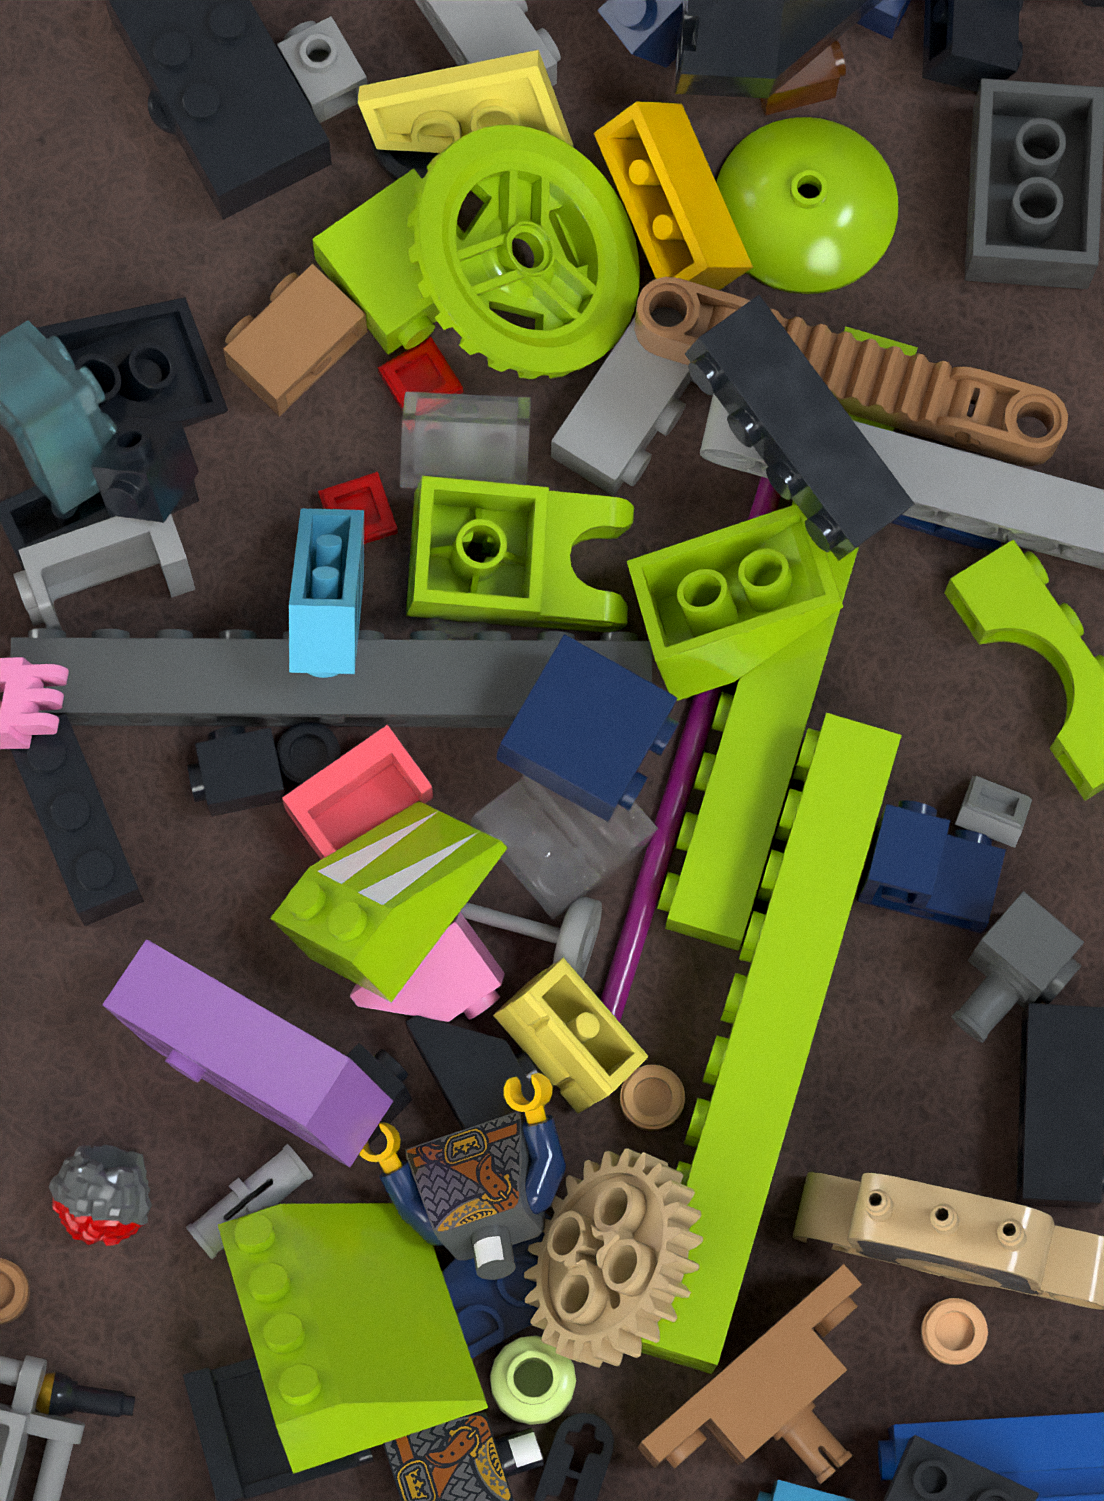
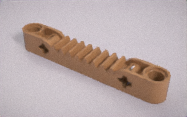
(877, 380)

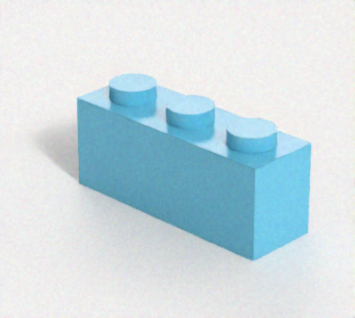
(326, 592)

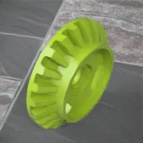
(580, 242)

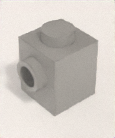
(323, 67)

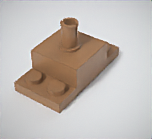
(769, 1390)

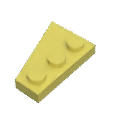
(444, 105)

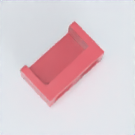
(357, 793)

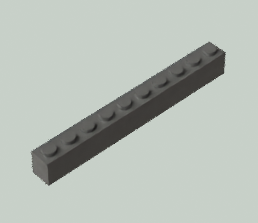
(250, 684)

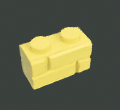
(571, 1035)

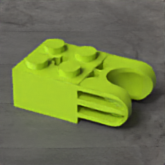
(530, 548)

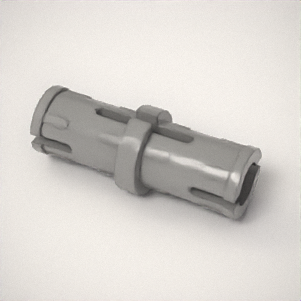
(283, 1170)

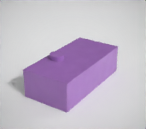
(248, 1053)

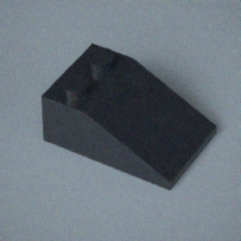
(145, 362)

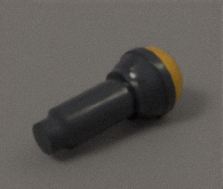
(63, 1396)

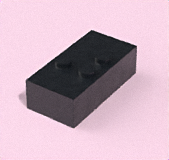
(224, 95)

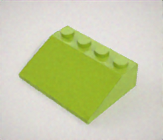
(348, 1327)

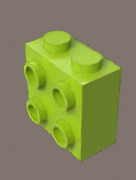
(372, 265)

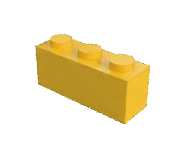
(672, 195)

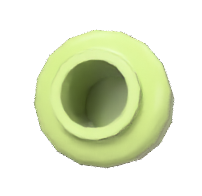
(532, 1381)

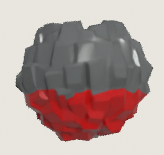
(102, 1194)

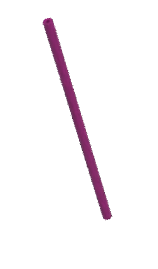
(668, 821)

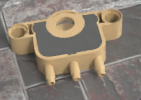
(953, 1236)

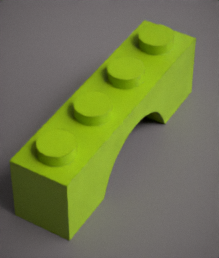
(1008, 602)

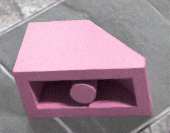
(450, 980)

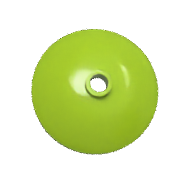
(804, 241)

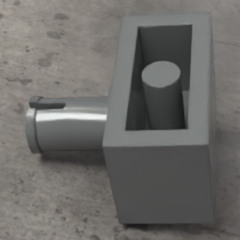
(1023, 960)

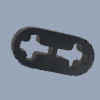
(561, 1454)

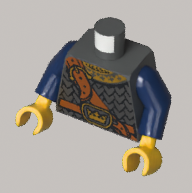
(480, 1184)

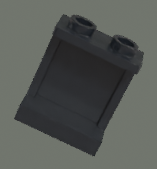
(242, 1437)

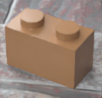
(294, 338)

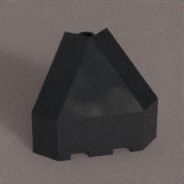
(755, 44)

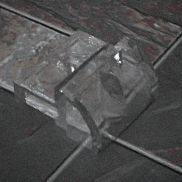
(559, 846)

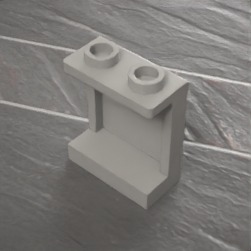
(97, 556)

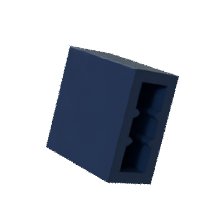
(589, 729)

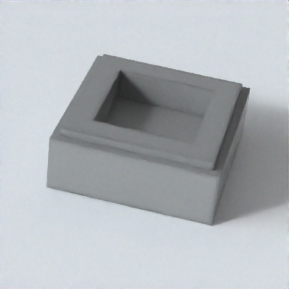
(994, 811)

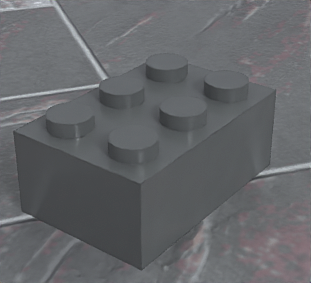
(1035, 184)

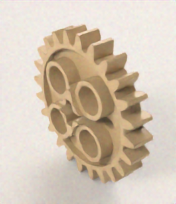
(613, 1258)

